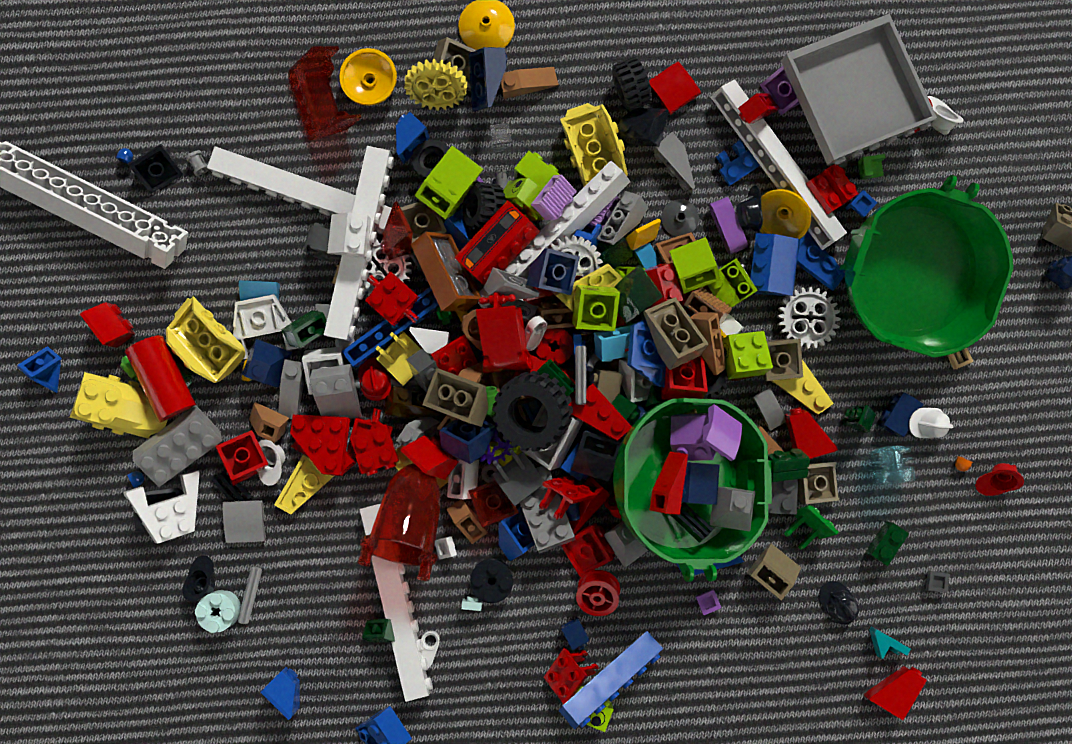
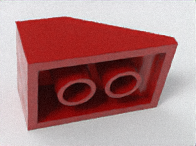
(686, 380)

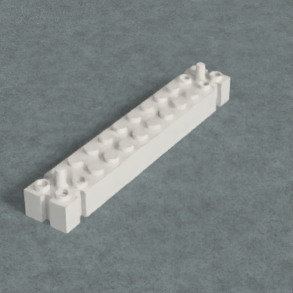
(89, 206)

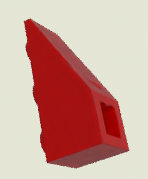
(669, 486)
(590, 506)

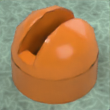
(962, 464)

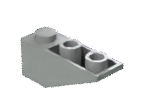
(674, 156)
(624, 218)

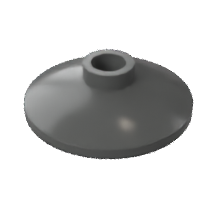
(670, 217)

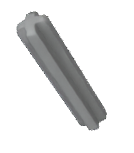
(580, 375)
(249, 595)

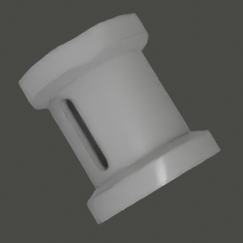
(197, 162)

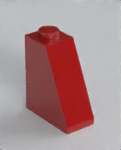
(807, 434)
(898, 691)

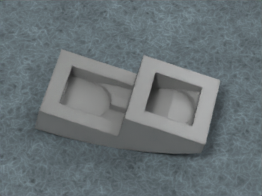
(769, 408)

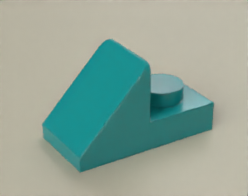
(883, 642)

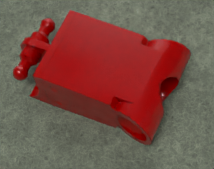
(502, 335)

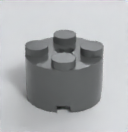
(318, 241)

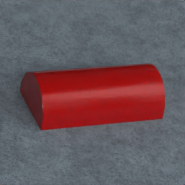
(159, 377)

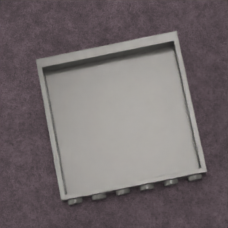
(858, 90)

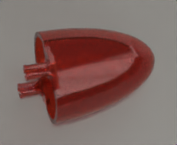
(406, 522)

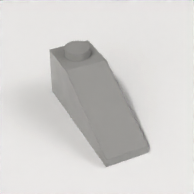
(291, 388)

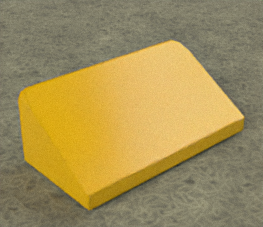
(643, 234)

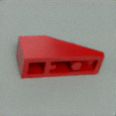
(757, 108)

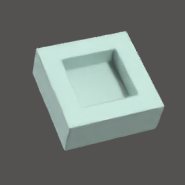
(472, 603)

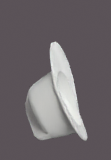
(946, 117)
(929, 423)
(275, 457)

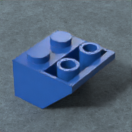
(383, 729)

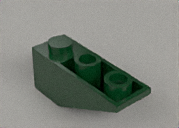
(859, 418)

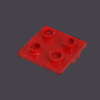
(455, 356)
(569, 489)
(566, 675)

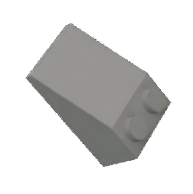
(335, 391)

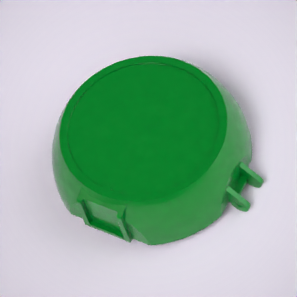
(929, 270)
(638, 469)

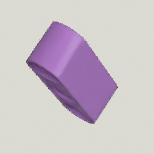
(728, 225)

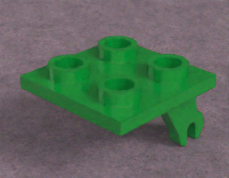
(811, 517)

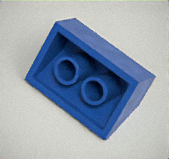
(774, 264)

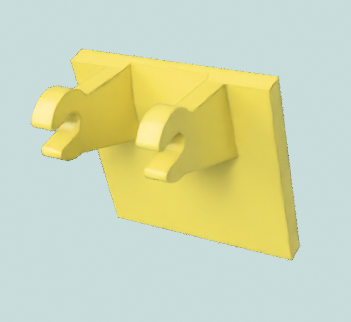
(395, 357)

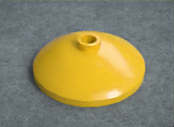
(493, 34)
(366, 65)
(777, 221)

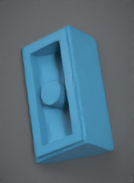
(646, 256)
(257, 289)

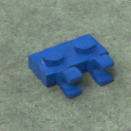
(739, 167)

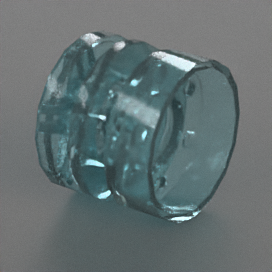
(892, 465)

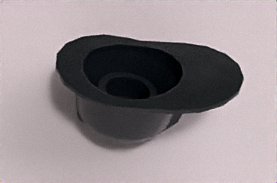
(749, 210)
(199, 579)
(838, 602)

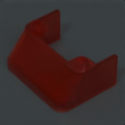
(314, 95)

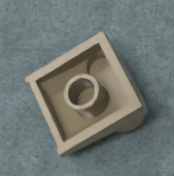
(819, 485)

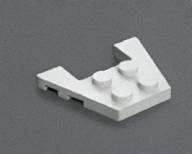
(258, 318)
(169, 517)

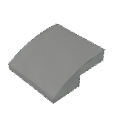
(244, 521)

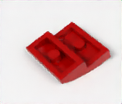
(674, 87)

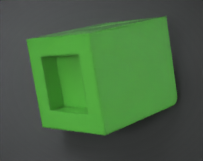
(871, 166)

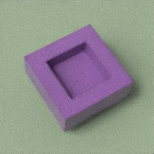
(708, 602)

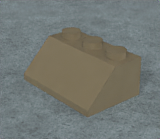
(457, 397)

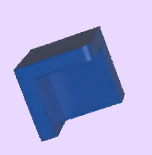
(861, 203)
(590, 235)

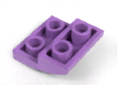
(722, 432)

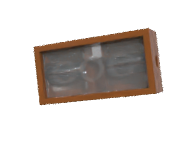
(446, 276)

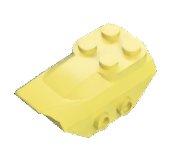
(592, 140)
(203, 342)
(115, 406)

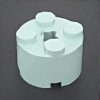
(207, 613)

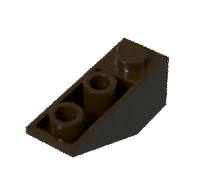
(408, 404)

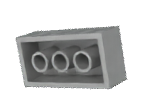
(177, 446)
(545, 529)

